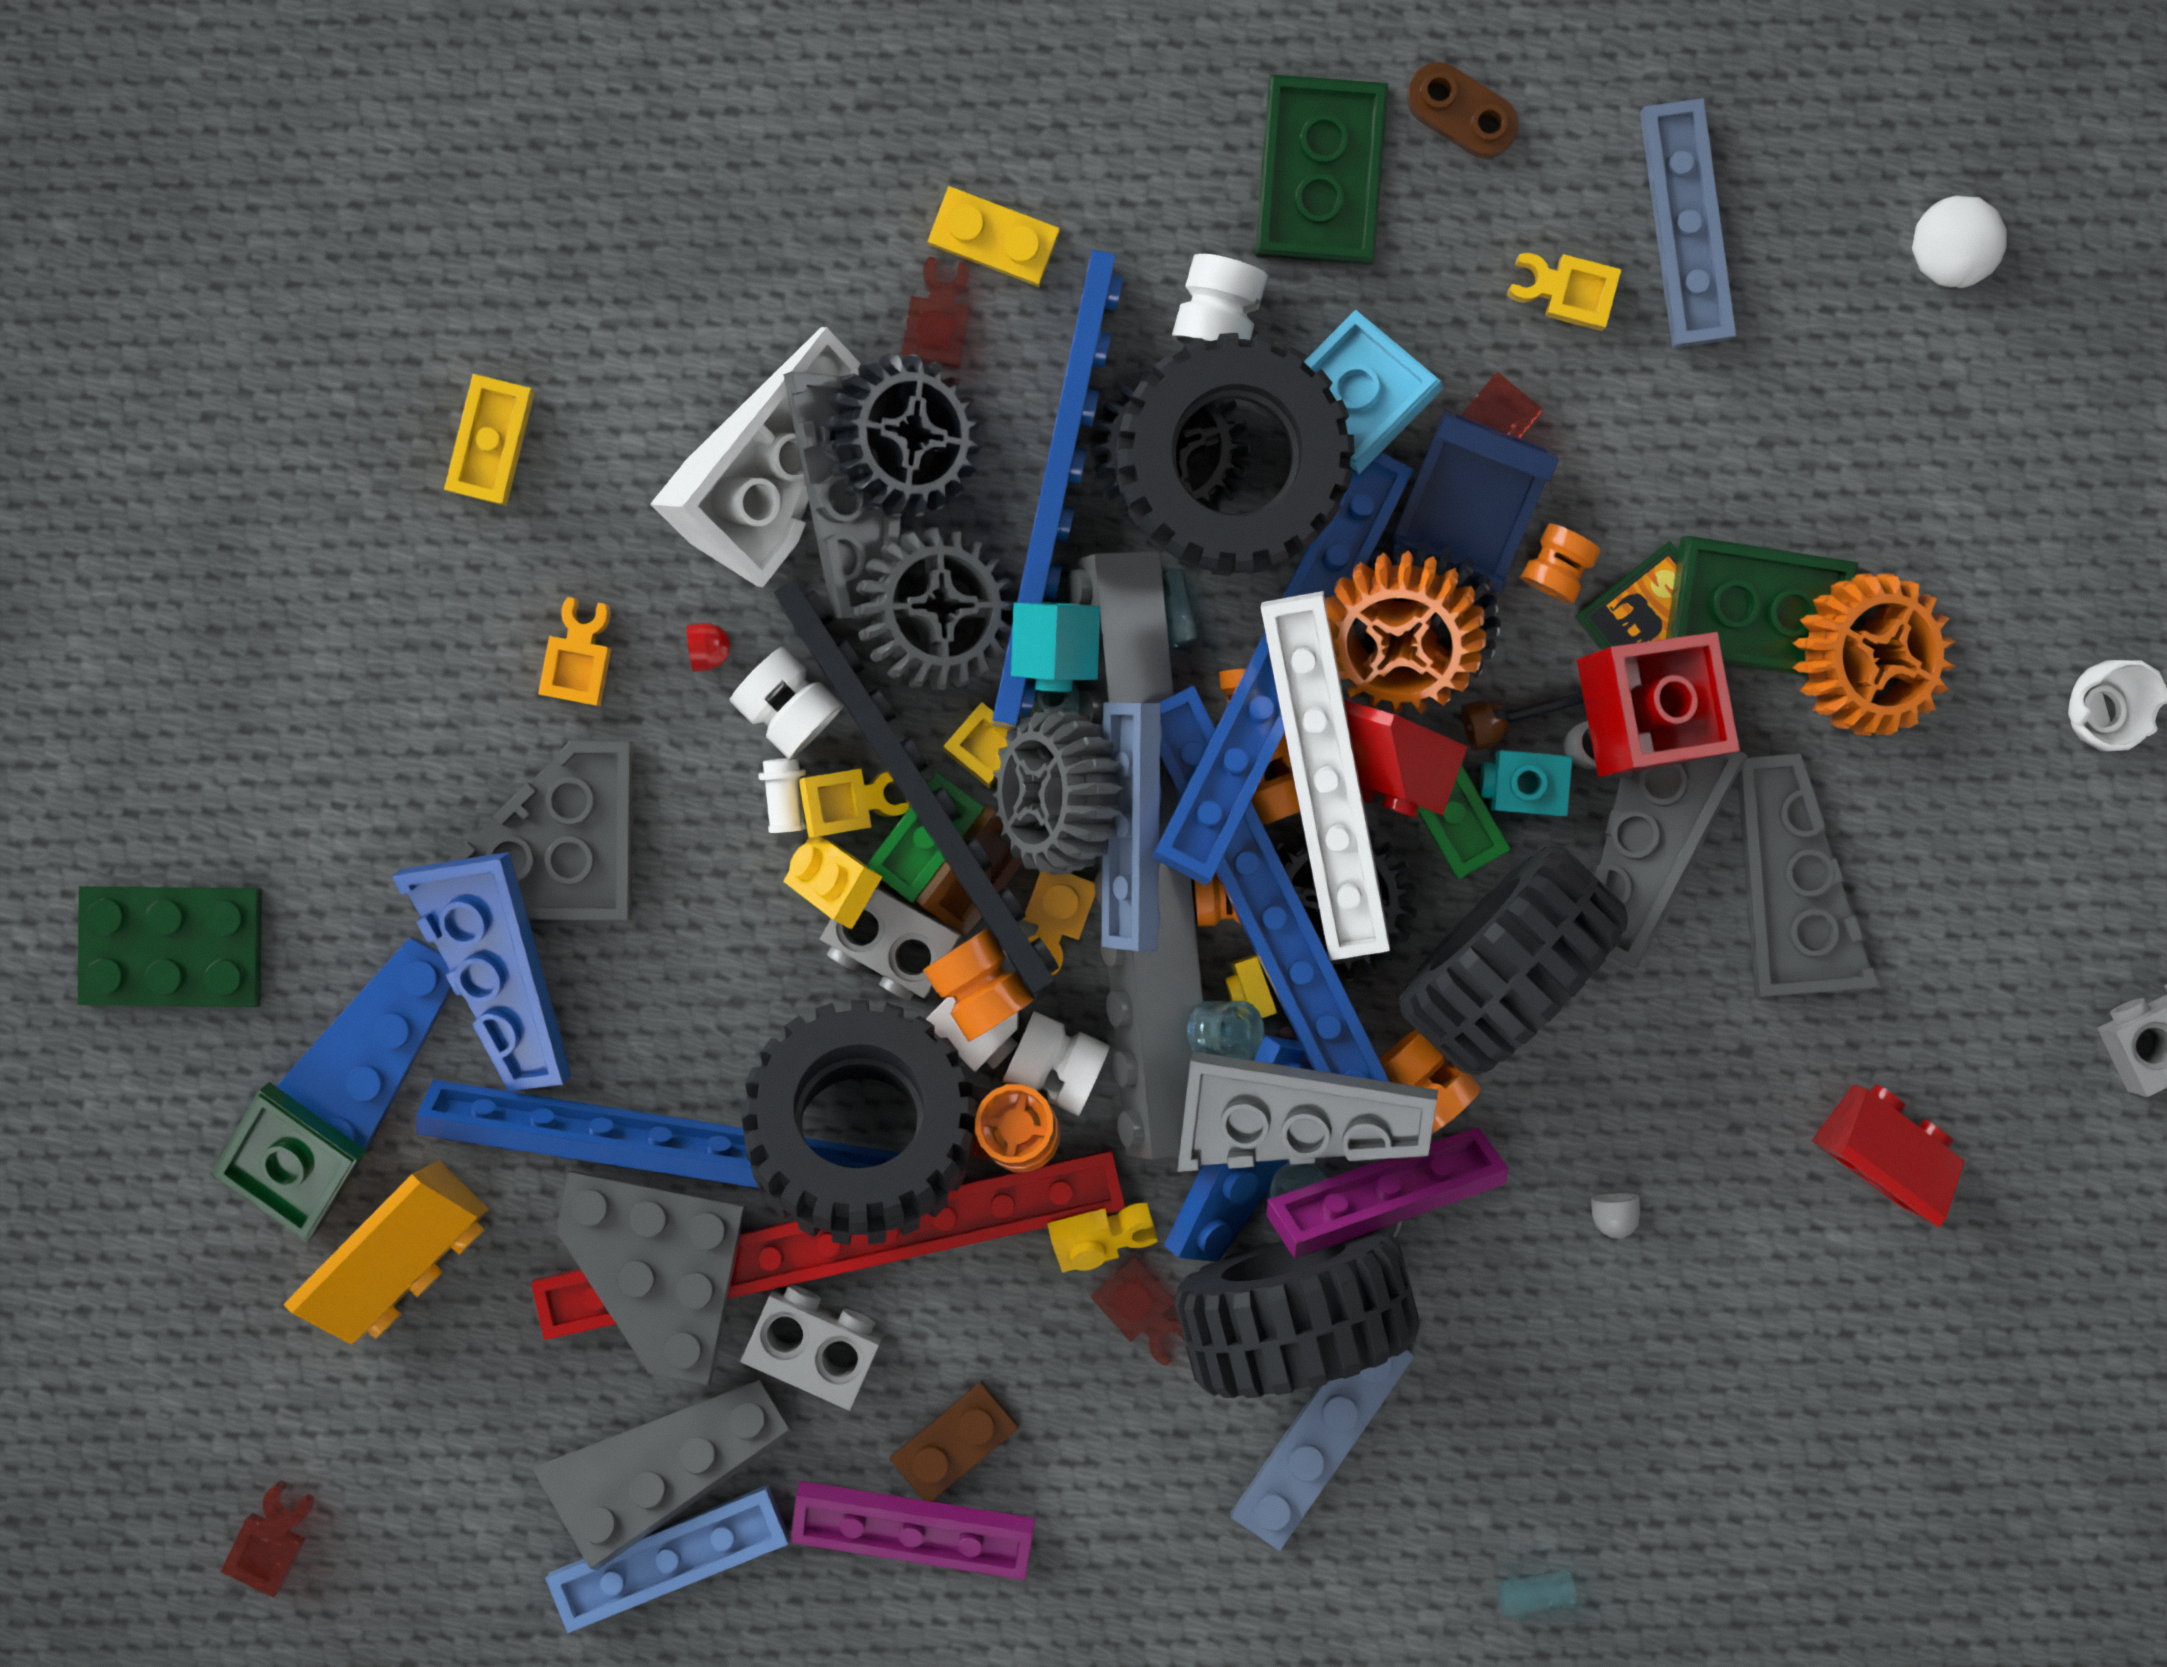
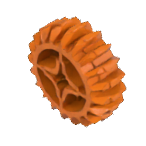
(1432, 666)
(1844, 667)

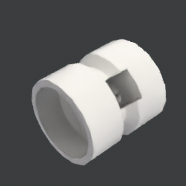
(1221, 299)
(801, 717)
(1057, 1063)

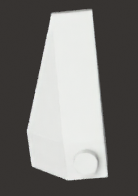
(746, 483)

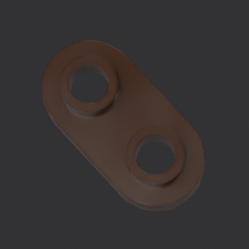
(1459, 113)

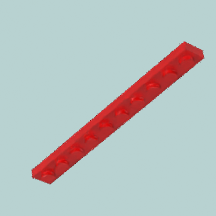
(787, 1256)

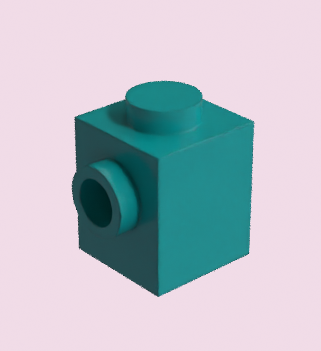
(1055, 644)
(1526, 783)

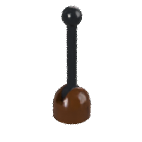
(1492, 722)

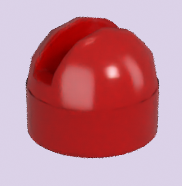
(707, 646)

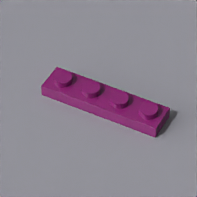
(1386, 1193)
(912, 1530)

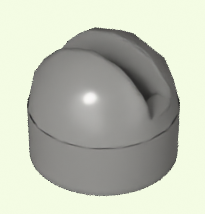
(1579, 745)
(1616, 1213)

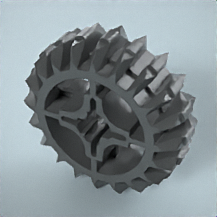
(936, 586)
(1057, 791)

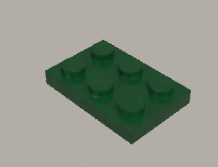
(169, 946)

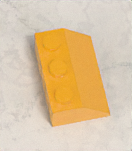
(391, 1256)

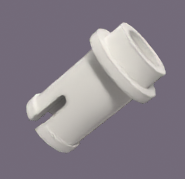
(784, 795)

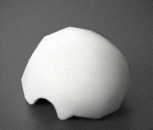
(1959, 241)
(2137, 696)

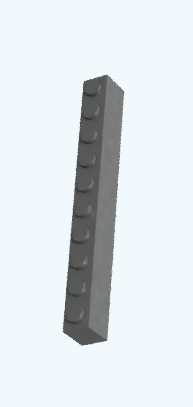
(1148, 989)

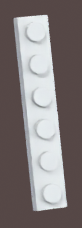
(1325, 775)

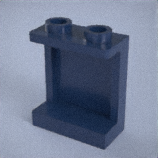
(1474, 495)

